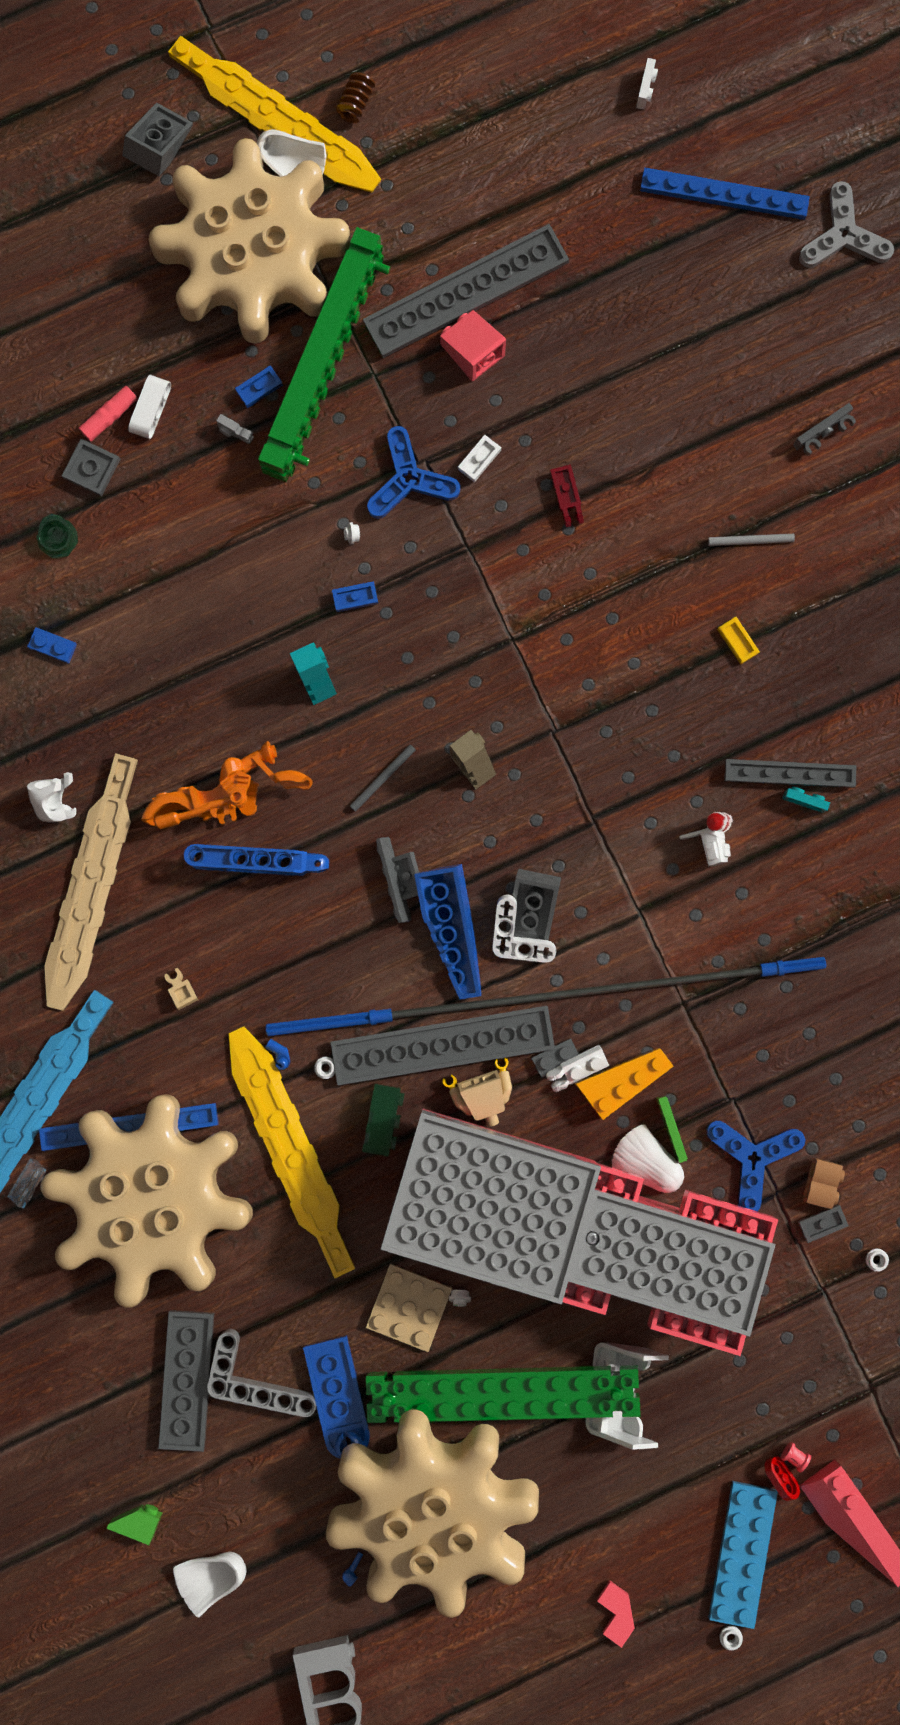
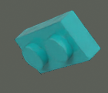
(813, 802)

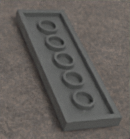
(186, 1380)

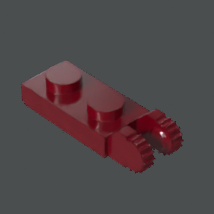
(566, 493)

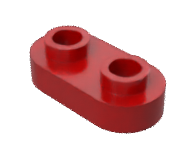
(782, 1479)

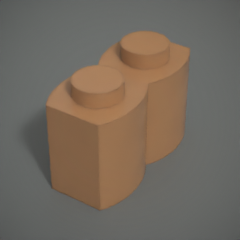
(823, 1183)

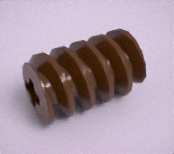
(355, 97)

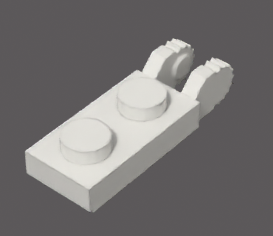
(577, 1068)

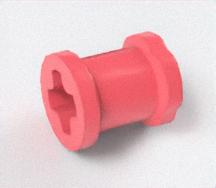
(795, 1457)

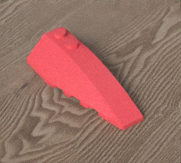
(852, 1518)

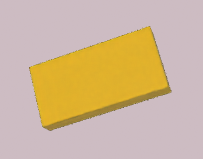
(738, 640)

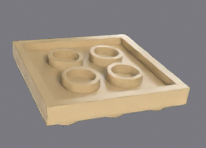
(409, 1307)

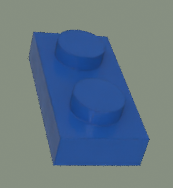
(258, 386)
(355, 596)
(52, 645)

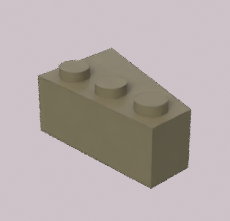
(472, 758)

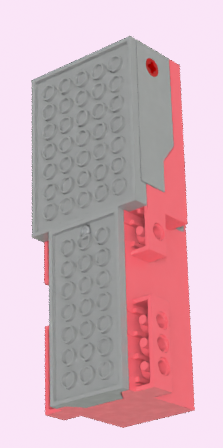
(578, 1232)

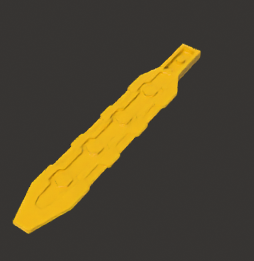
(269, 110)
(288, 1146)

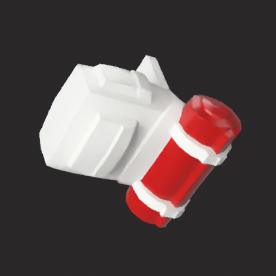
(714, 838)

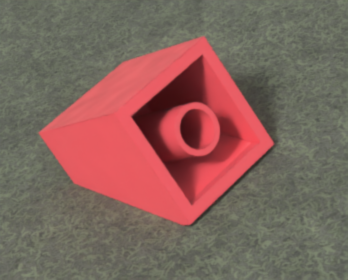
(473, 344)

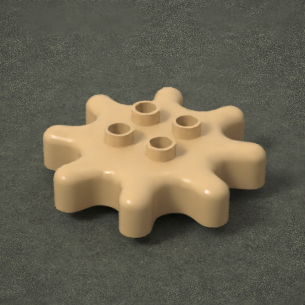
(250, 240)
(146, 1200)
(432, 1513)

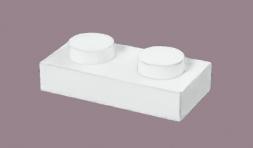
(645, 90)
(479, 458)

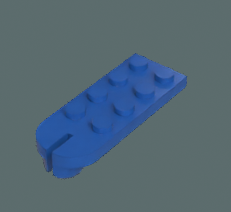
(337, 1394)

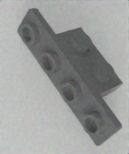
(400, 877)

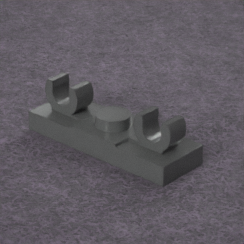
(825, 428)

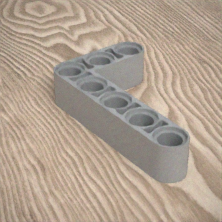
(252, 1386)

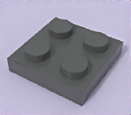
(91, 467)

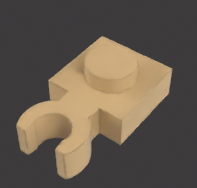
(181, 992)

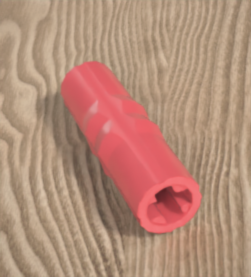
(108, 413)

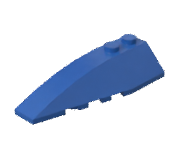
(449, 919)

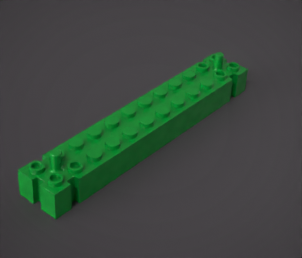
(321, 355)
(504, 1393)

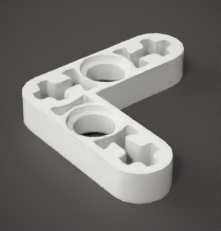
(512, 943)

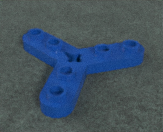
(397, 489)
(768, 1151)

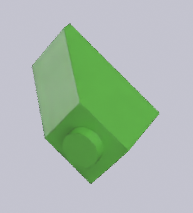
(137, 1523)

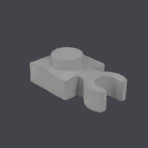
(229, 427)

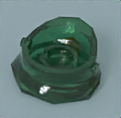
(56, 536)

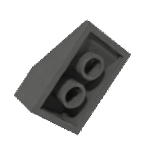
(156, 139)
(536, 904)

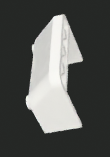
(619, 1429)

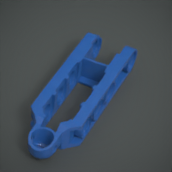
(226, 857)

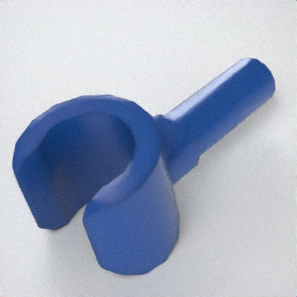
(349, 1576)

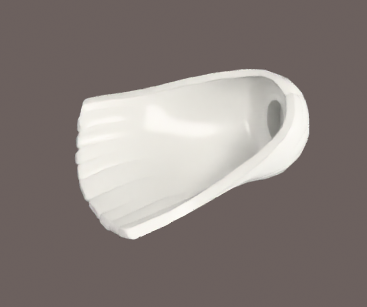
(284, 151)
(644, 1156)
(208, 1579)

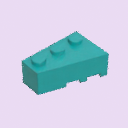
(312, 670)

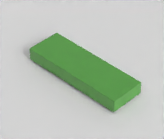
(672, 1129)

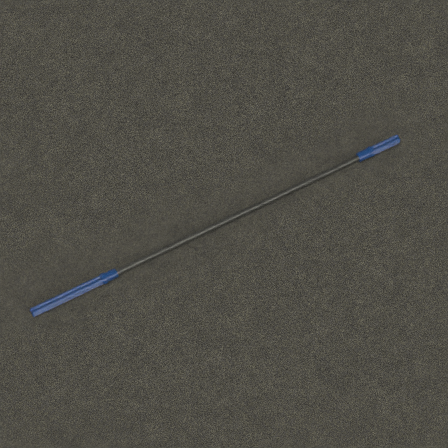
(387, 1015)

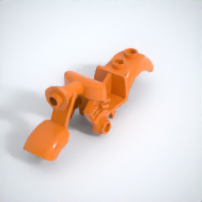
(234, 791)

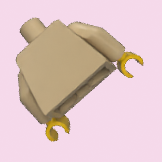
(483, 1095)

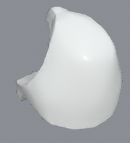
(47, 799)

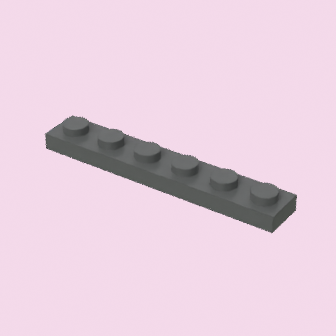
(790, 773)

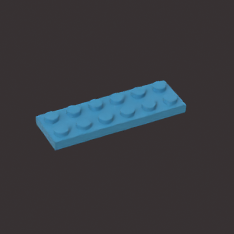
(743, 1554)

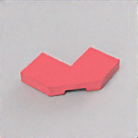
(621, 1623)

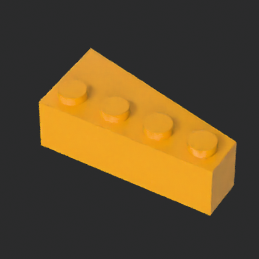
(619, 1084)

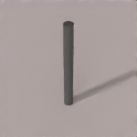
(369, 791)

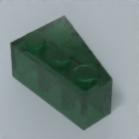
(383, 1119)

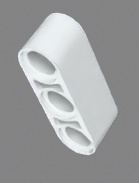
(149, 406)

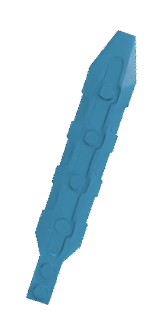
(46, 1083)

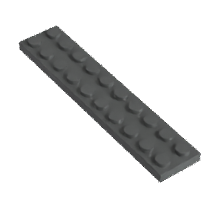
(466, 290)
(442, 1045)

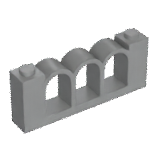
(321, 1658)

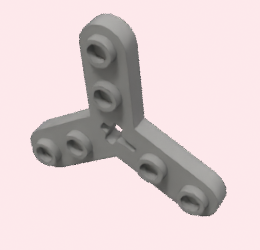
(843, 218)

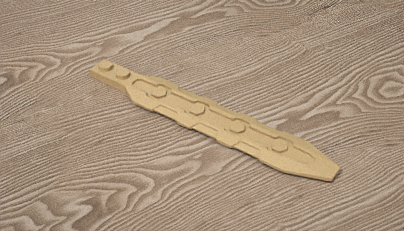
(89, 887)

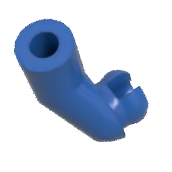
(281, 1054)

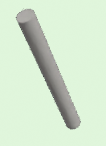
(753, 539)

